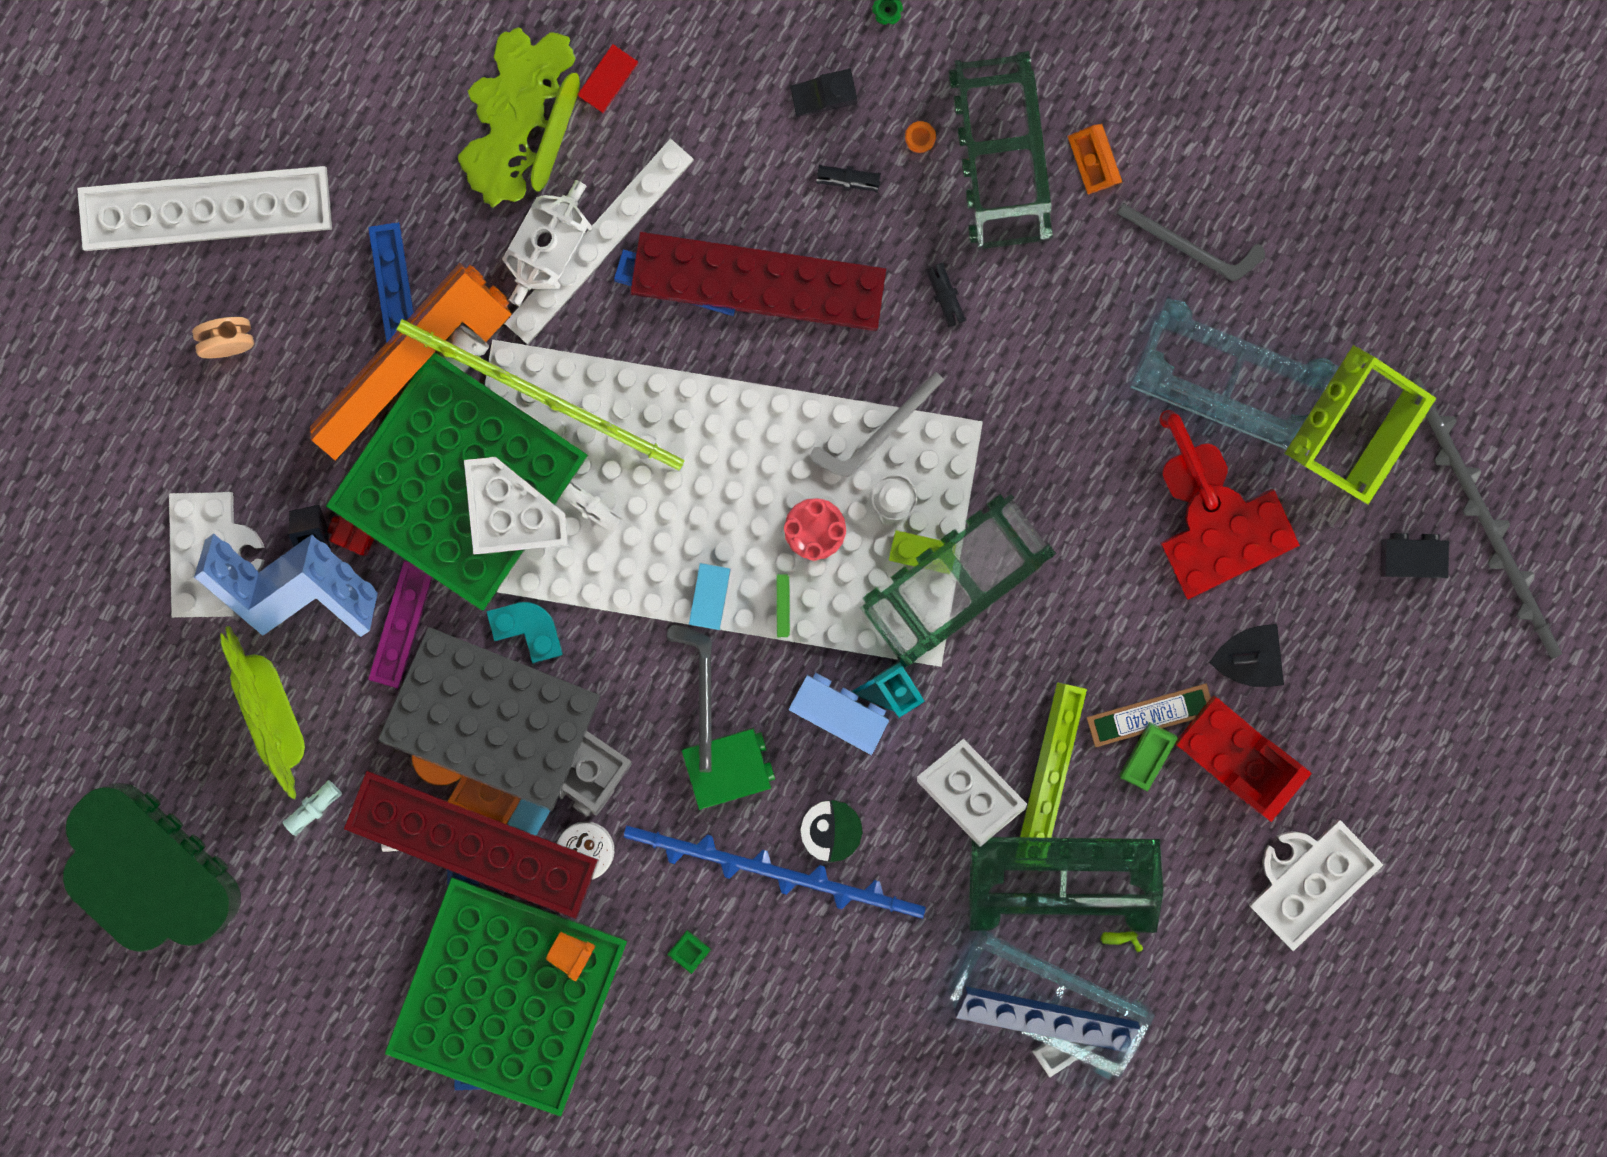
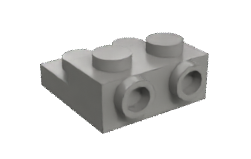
(594, 775)

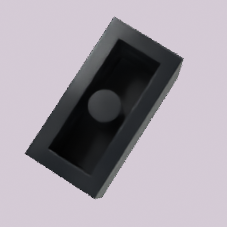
(1414, 557)

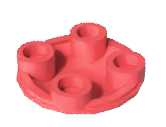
(815, 529)

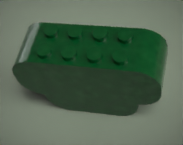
(144, 872)

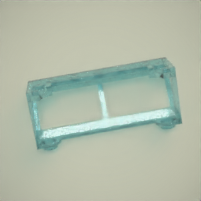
(1156, 377)
(1136, 1010)

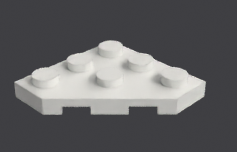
(509, 511)

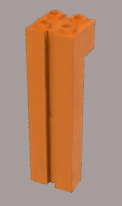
(456, 300)

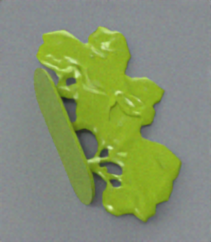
(514, 107)
(265, 710)

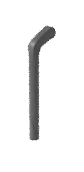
(1230, 272)
(704, 646)

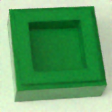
(689, 951)

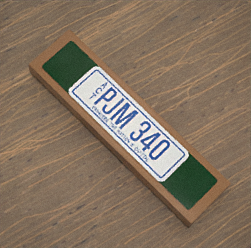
(1134, 718)

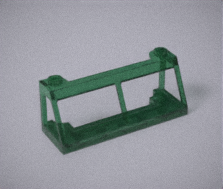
(1129, 855)

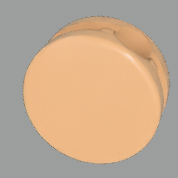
(223, 337)

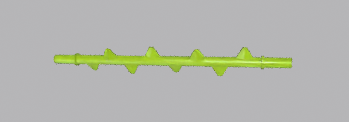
(539, 394)

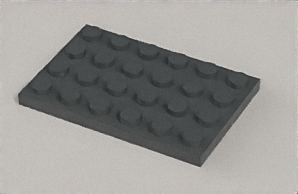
(489, 718)

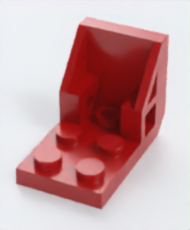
(1242, 759)

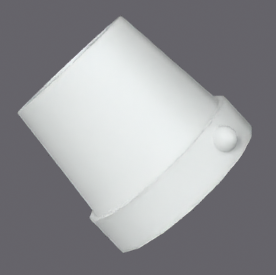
(468, 341)

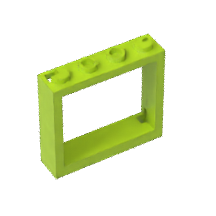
(1387, 442)

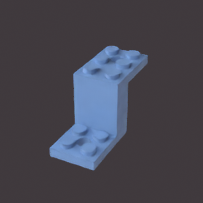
(286, 585)

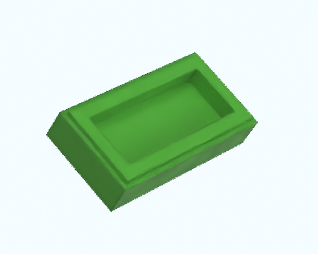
(783, 605)
(1148, 756)

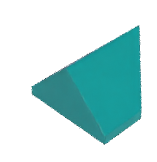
(891, 690)

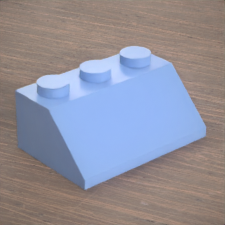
(839, 713)

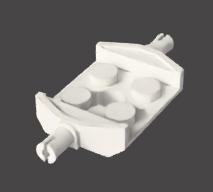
(542, 266)

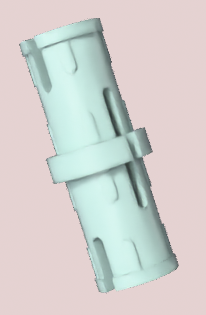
(312, 808)

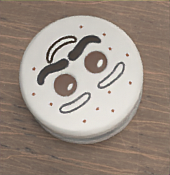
(590, 840)

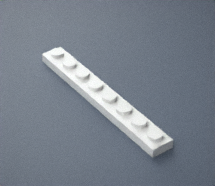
(602, 239)

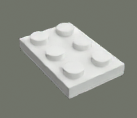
(971, 792)

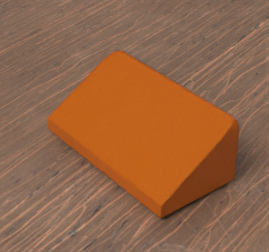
(1094, 158)

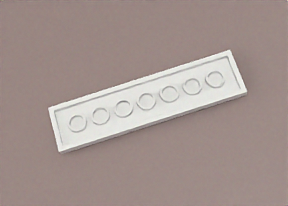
(204, 208)

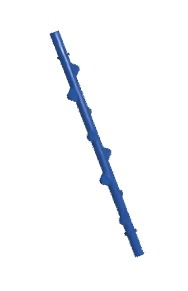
(787, 878)

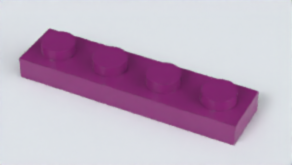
(401, 626)

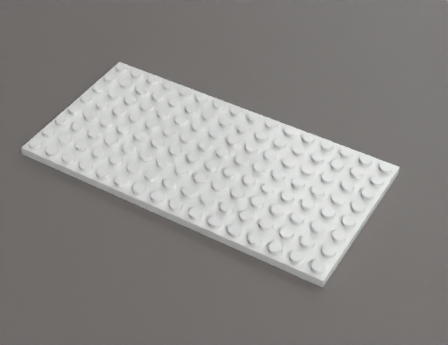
(730, 500)

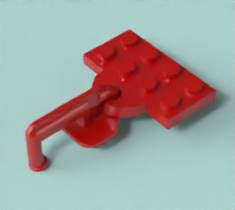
(1231, 535)

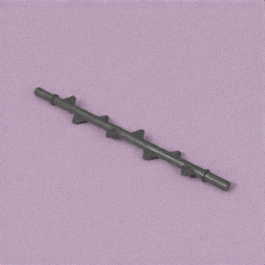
(1494, 528)

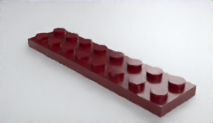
(758, 281)
(471, 844)

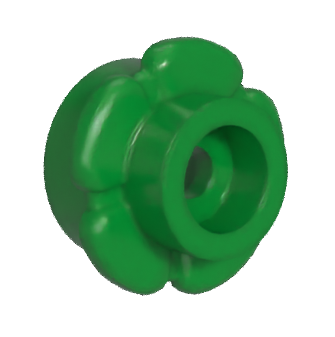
(893, 16)

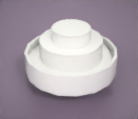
(894, 497)

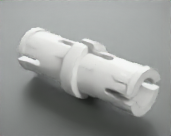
(591, 507)

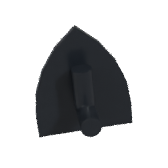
(1252, 657)

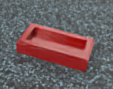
(608, 78)

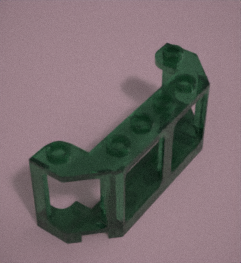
(1032, 141)

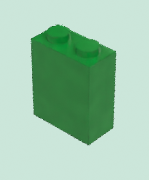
(736, 769)

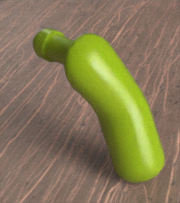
(1119, 938)

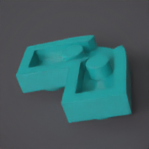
(528, 620)

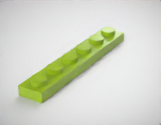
(1053, 761)

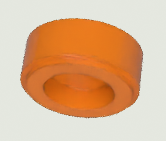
(920, 137)

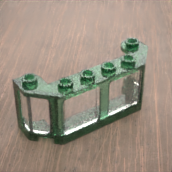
(956, 580)

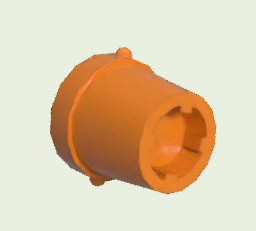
(570, 955)

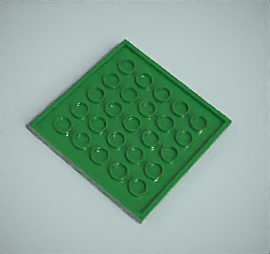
(413, 479)
(494, 1006)

